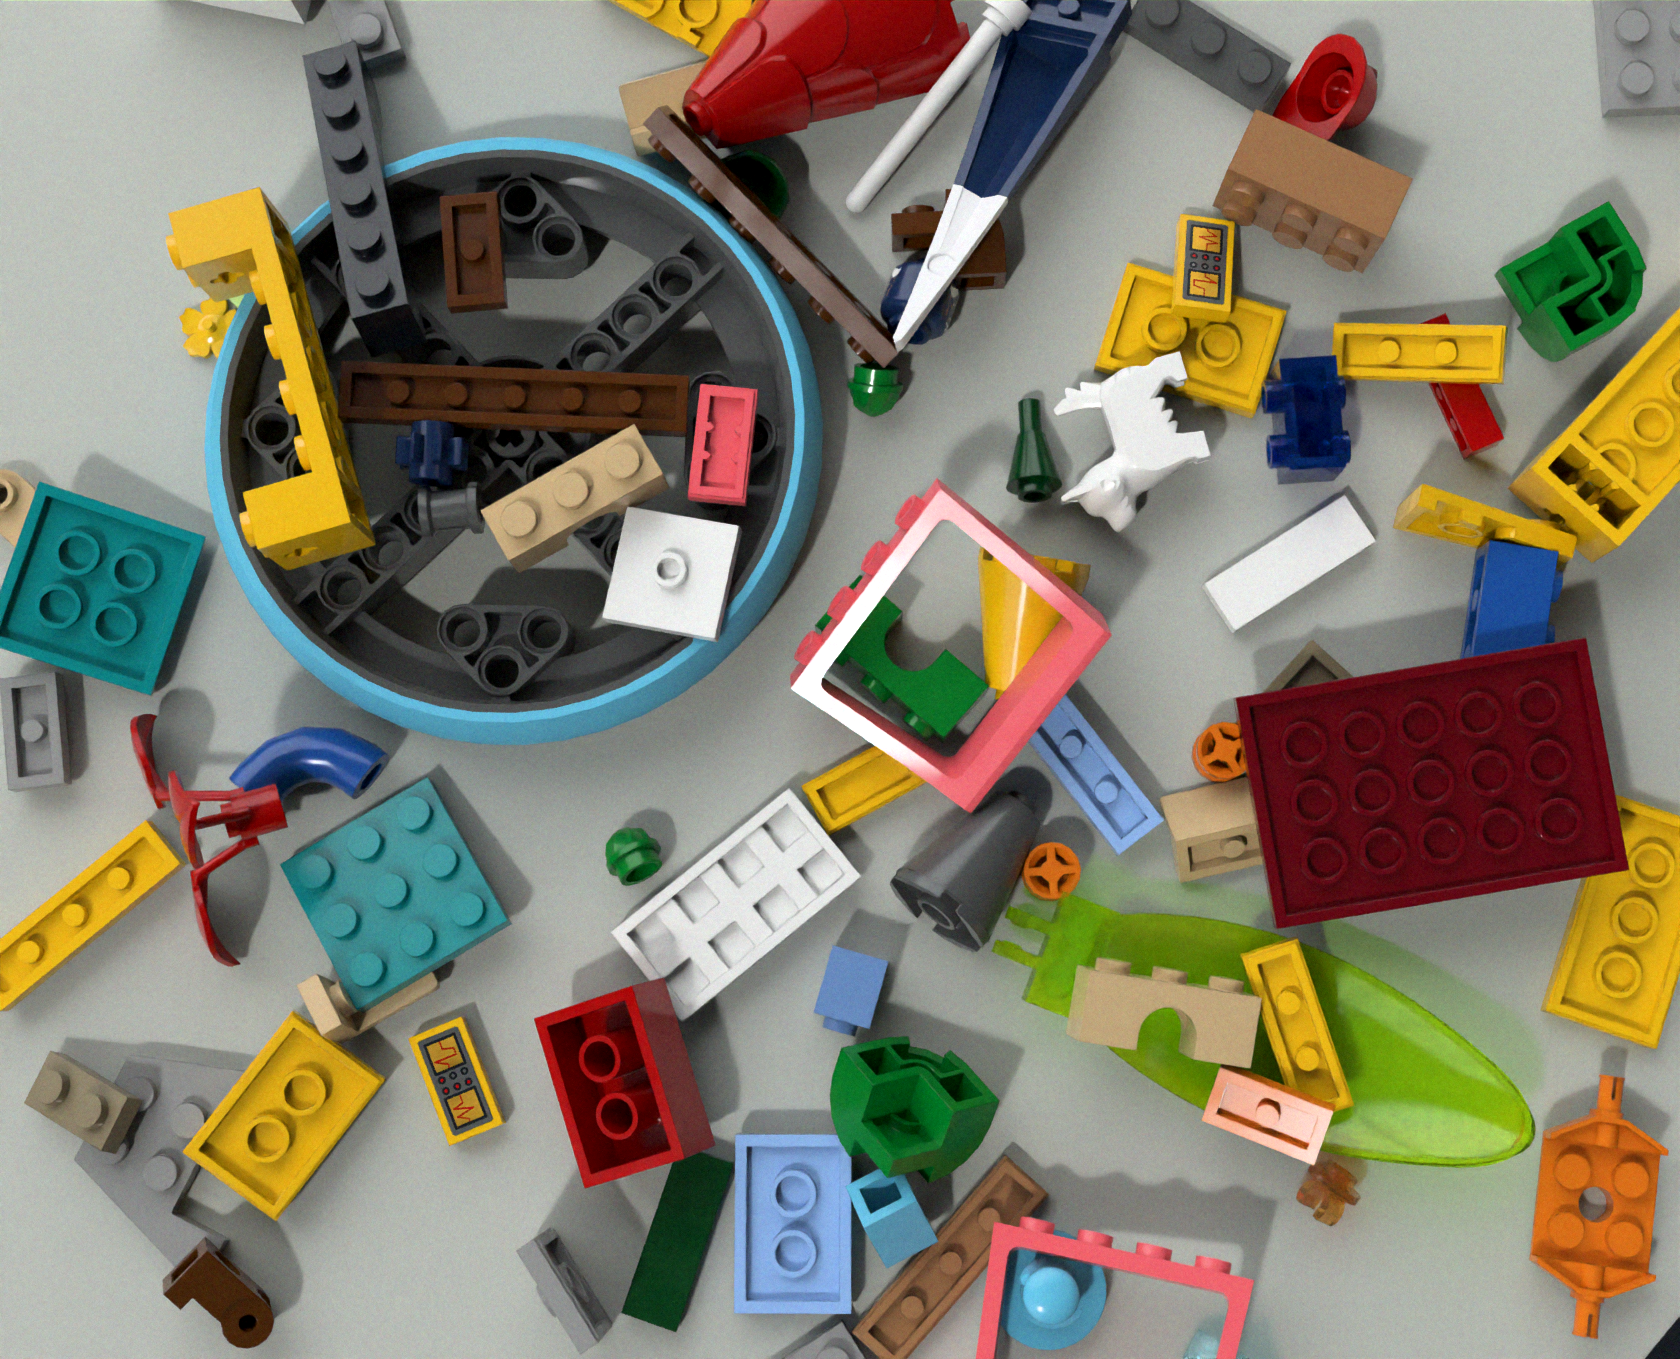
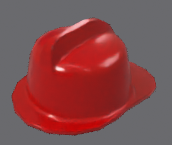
(1331, 89)

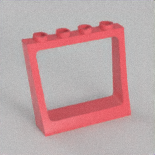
(1020, 708)
(1097, 1250)

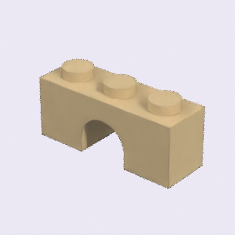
(549, 509)
(1214, 1019)

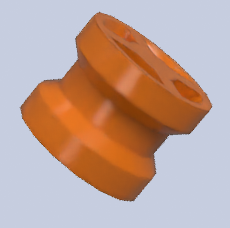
(1226, 749)
(1056, 865)

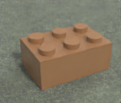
(1311, 193)

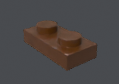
(473, 252)

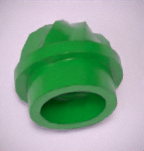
(874, 388)
(632, 855)

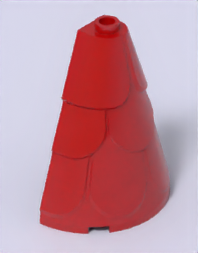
(818, 62)

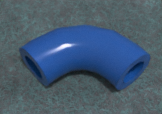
(313, 756)

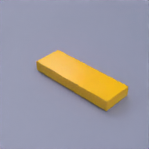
(1421, 352)
(1296, 1022)

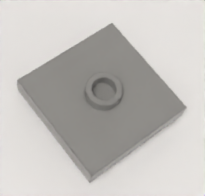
(565, 1290)

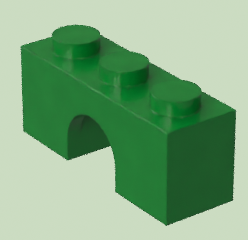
(932, 697)

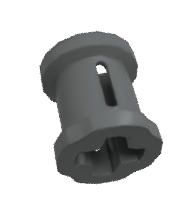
(451, 509)

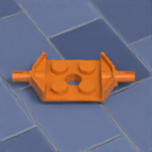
(1613, 1251)

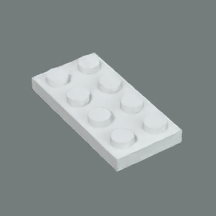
(736, 904)

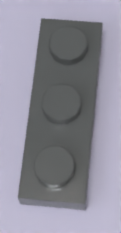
(1209, 49)

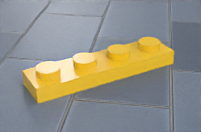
(84, 910)

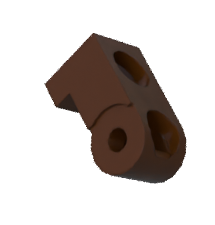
(222, 1291)

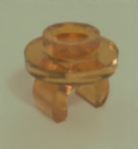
(1333, 1186)

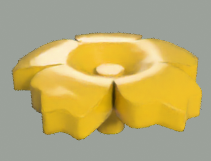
(206, 329)

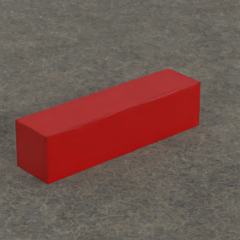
(1466, 412)

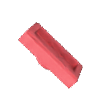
(723, 445)

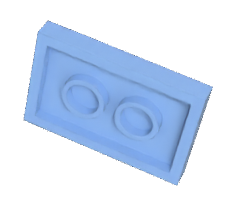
(792, 1224)

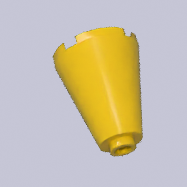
(1015, 616)

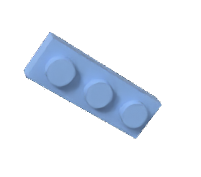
(1094, 777)

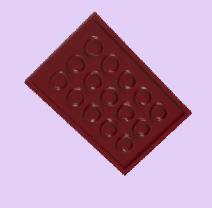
(1430, 783)

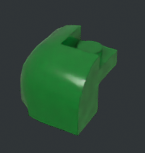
(1575, 284)
(909, 1107)

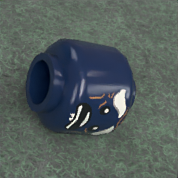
(897, 296)

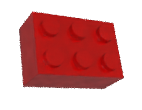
(624, 1082)

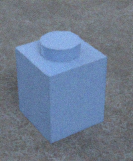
(850, 990)

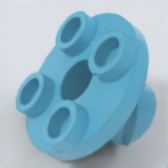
(1051, 1299)

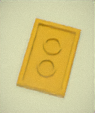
(1220, 359)
(284, 1115)

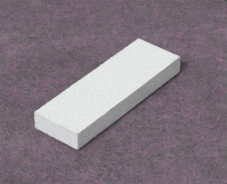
(1288, 564)

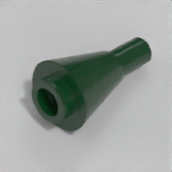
(1032, 469)

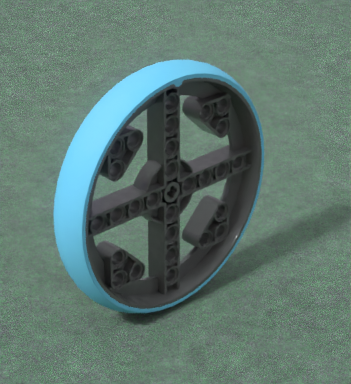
(554, 691)

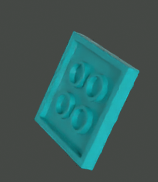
(96, 588)
(395, 895)

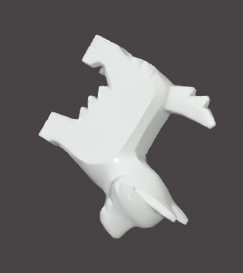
(1141, 434)

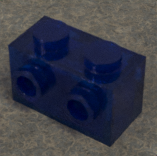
(1306, 420)

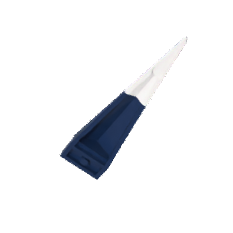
(1026, 102)

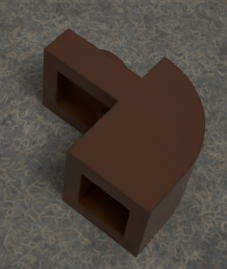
(983, 269)

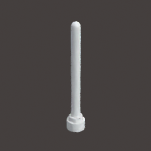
(1000, 18)

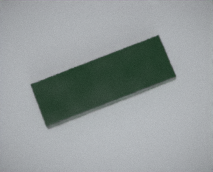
(677, 1240)

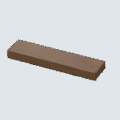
(950, 1266)

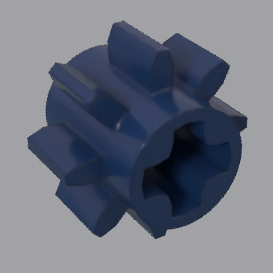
(431, 453)

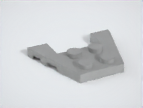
(149, 1169)

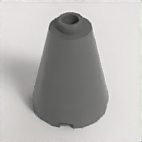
(970, 870)

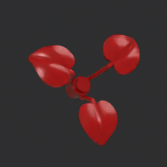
(246, 815)

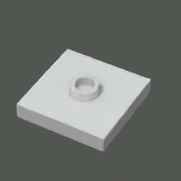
(672, 574)

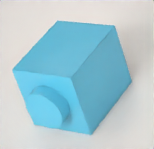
(891, 1216)

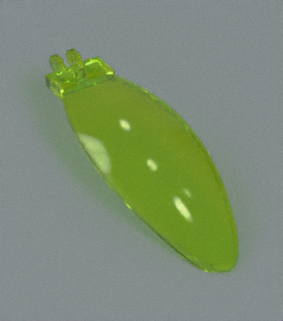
(1412, 1078)

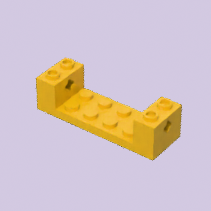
(245, 248)
(1620, 445)

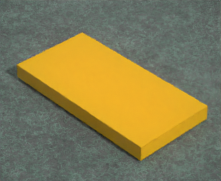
(1624, 936)

